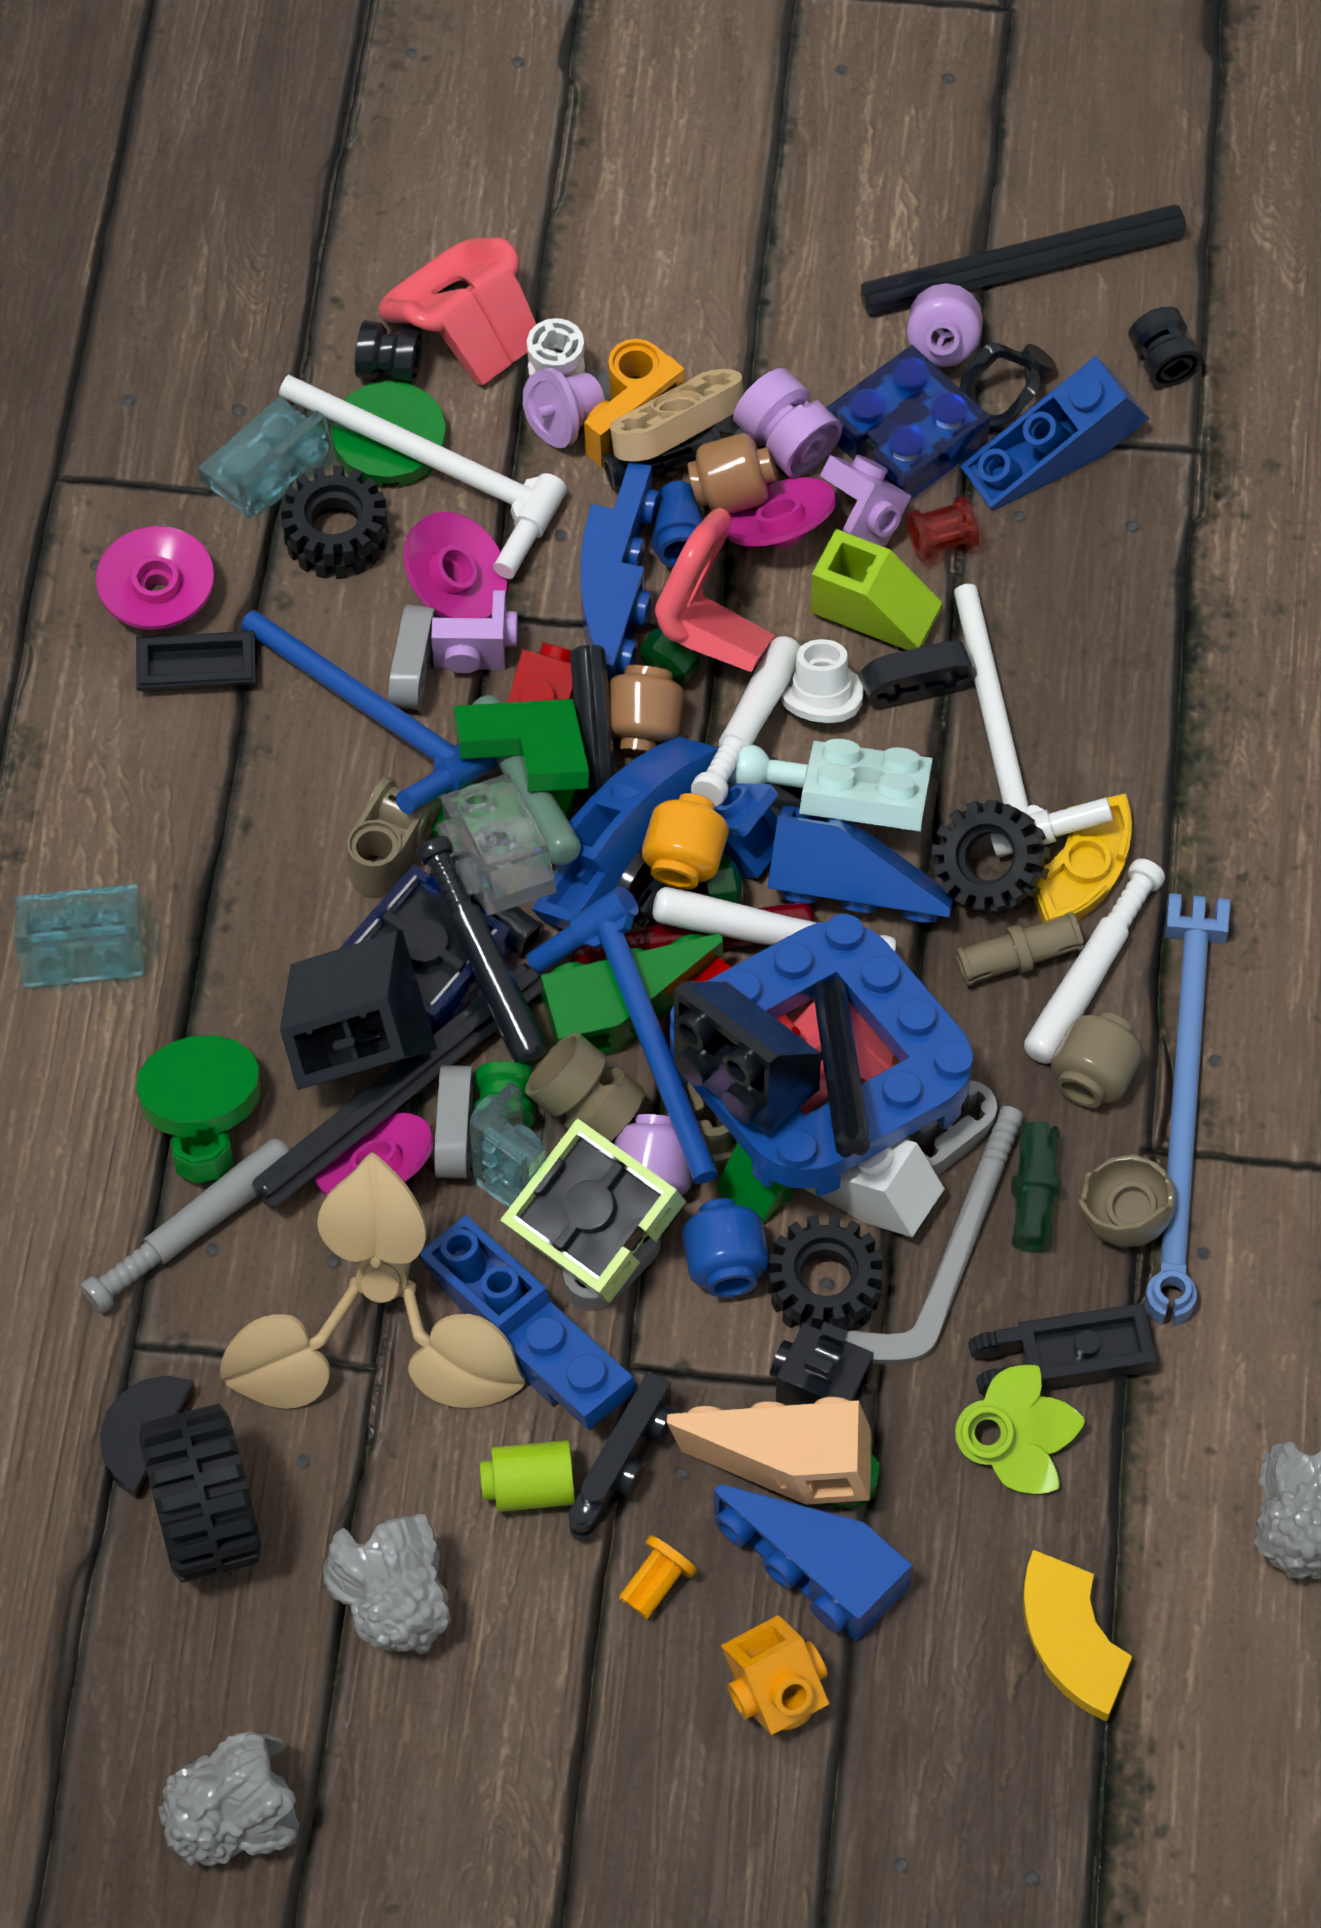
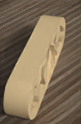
(676, 415)

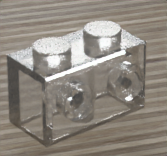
(496, 845)

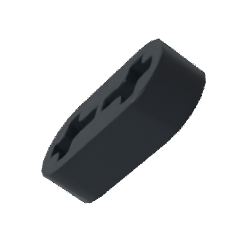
(918, 674)

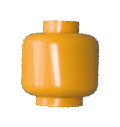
(685, 841)

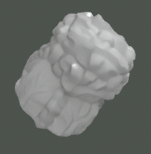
(1291, 1511)
(391, 1584)
(229, 1803)

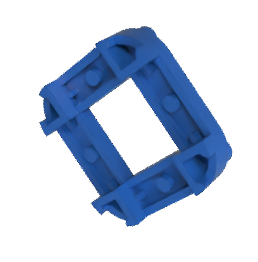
(914, 1026)

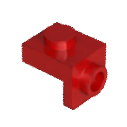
(543, 675)

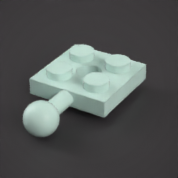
(848, 782)

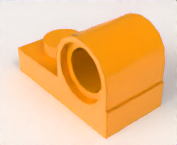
(629, 360)

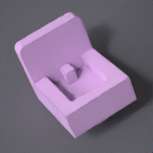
(878, 500)
(475, 642)

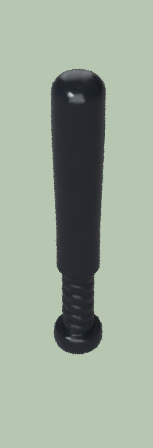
(492, 973)

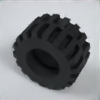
(200, 1493)

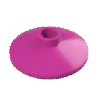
(785, 517)
(155, 558)
(452, 565)
(400, 1141)

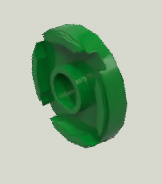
(402, 406)
(198, 1085)

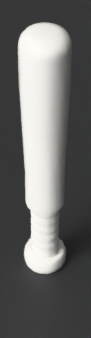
(755, 706)
(732, 920)
(1092, 963)

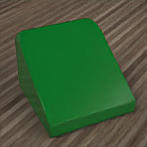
(741, 1186)

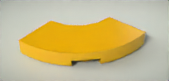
(1087, 866)
(1068, 1638)

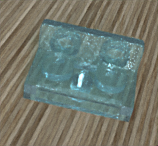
(266, 457)
(78, 935)
(502, 1147)

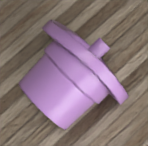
(559, 404)

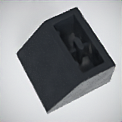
(353, 1011)
(742, 1054)

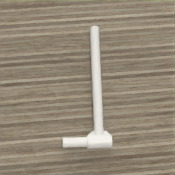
(531, 503)
(1001, 739)

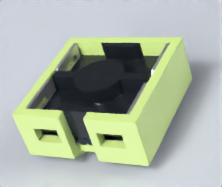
(592, 1210)

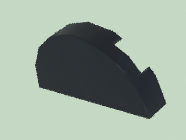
(122, 1424)

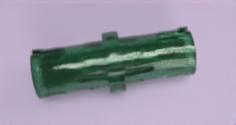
(1035, 1187)

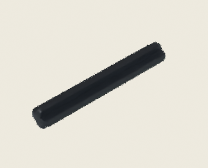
(841, 1068)

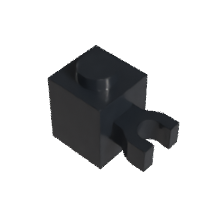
(821, 1367)

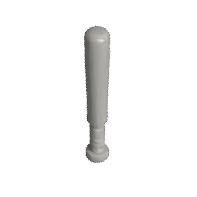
(186, 1226)

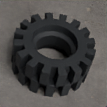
(334, 494)
(955, 851)
(830, 1242)

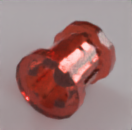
(942, 528)

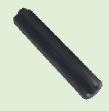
(593, 714)

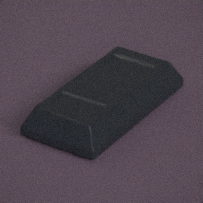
(195, 661)

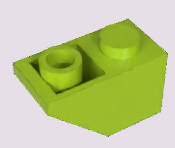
(872, 592)

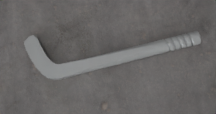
(923, 1337)

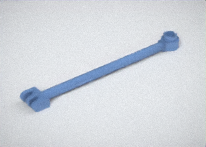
(1196, 934)

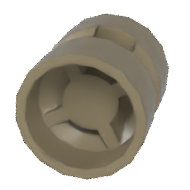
(577, 1084)

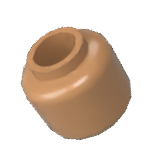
(732, 474)
(644, 708)

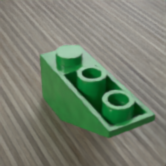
(590, 1002)

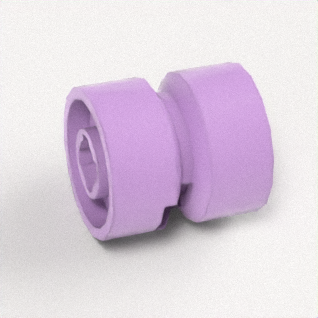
(781, 418)

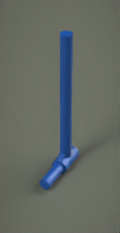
(449, 770)
(605, 927)

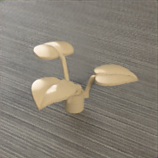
(380, 1225)

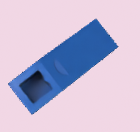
(1057, 435)
(849, 864)
(827, 1557)

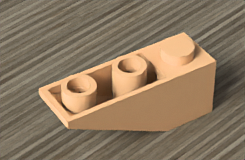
(796, 1450)

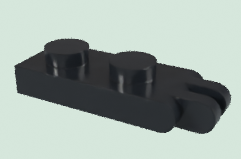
(619, 1462)

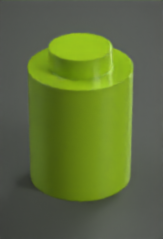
(528, 1476)

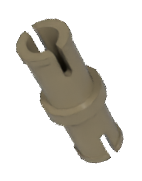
(1019, 948)

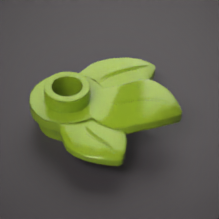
(1028, 1430)

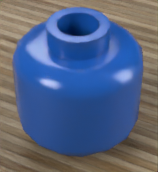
(725, 1248)

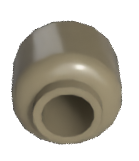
(1096, 1060)

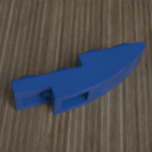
(612, 569)
(616, 823)
(548, 1346)

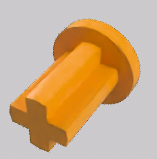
(655, 1577)

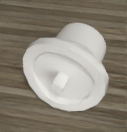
(823, 684)

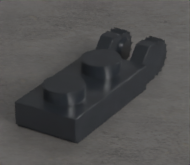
(1073, 1346)

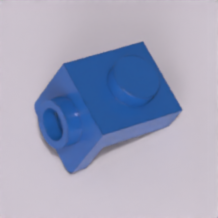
(750, 826)

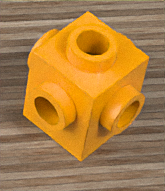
(775, 1676)

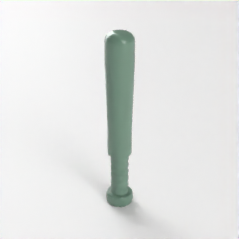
(543, 807)

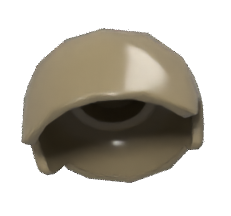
(1127, 1200)

